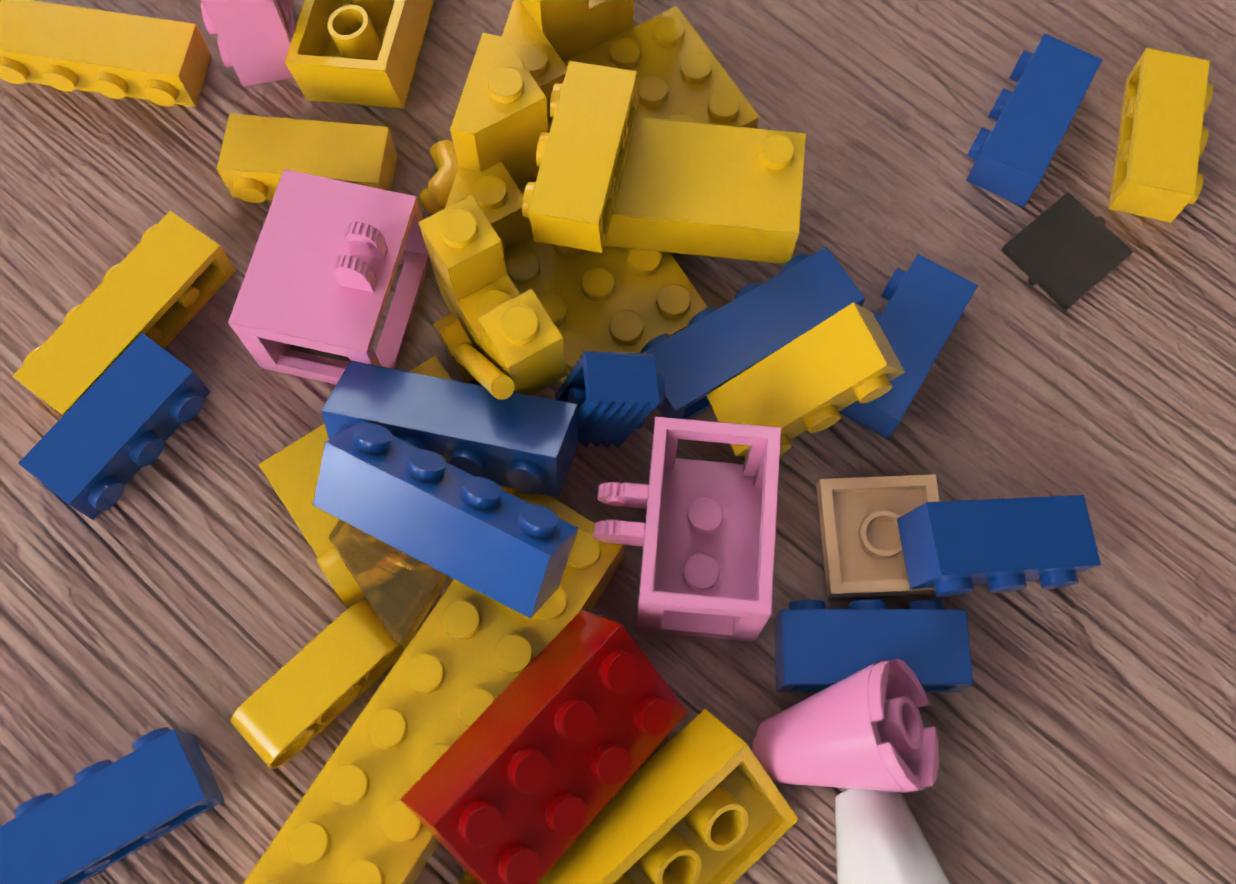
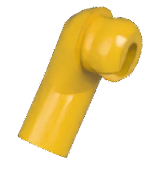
(439, 186)

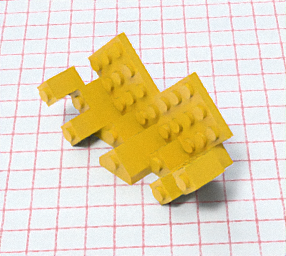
(540, 302)

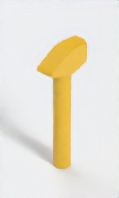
(470, 361)

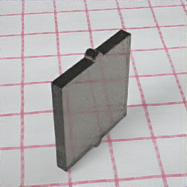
(1066, 251)

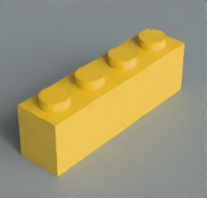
(102, 52)
(146, 293)

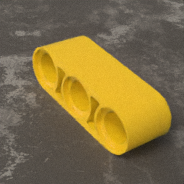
(316, 685)

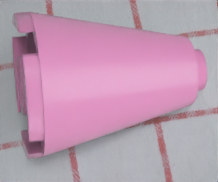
(854, 735)

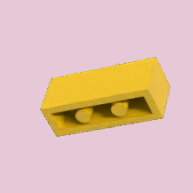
(1161, 136)
(263, 146)
(582, 156)
(811, 378)

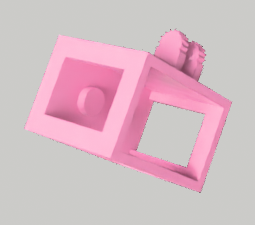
(328, 275)
(703, 532)

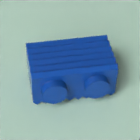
(612, 394)

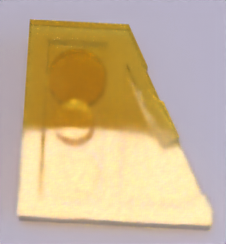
(391, 580)

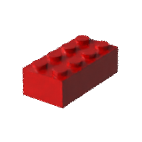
(547, 754)

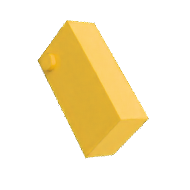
(358, 50)
(710, 191)

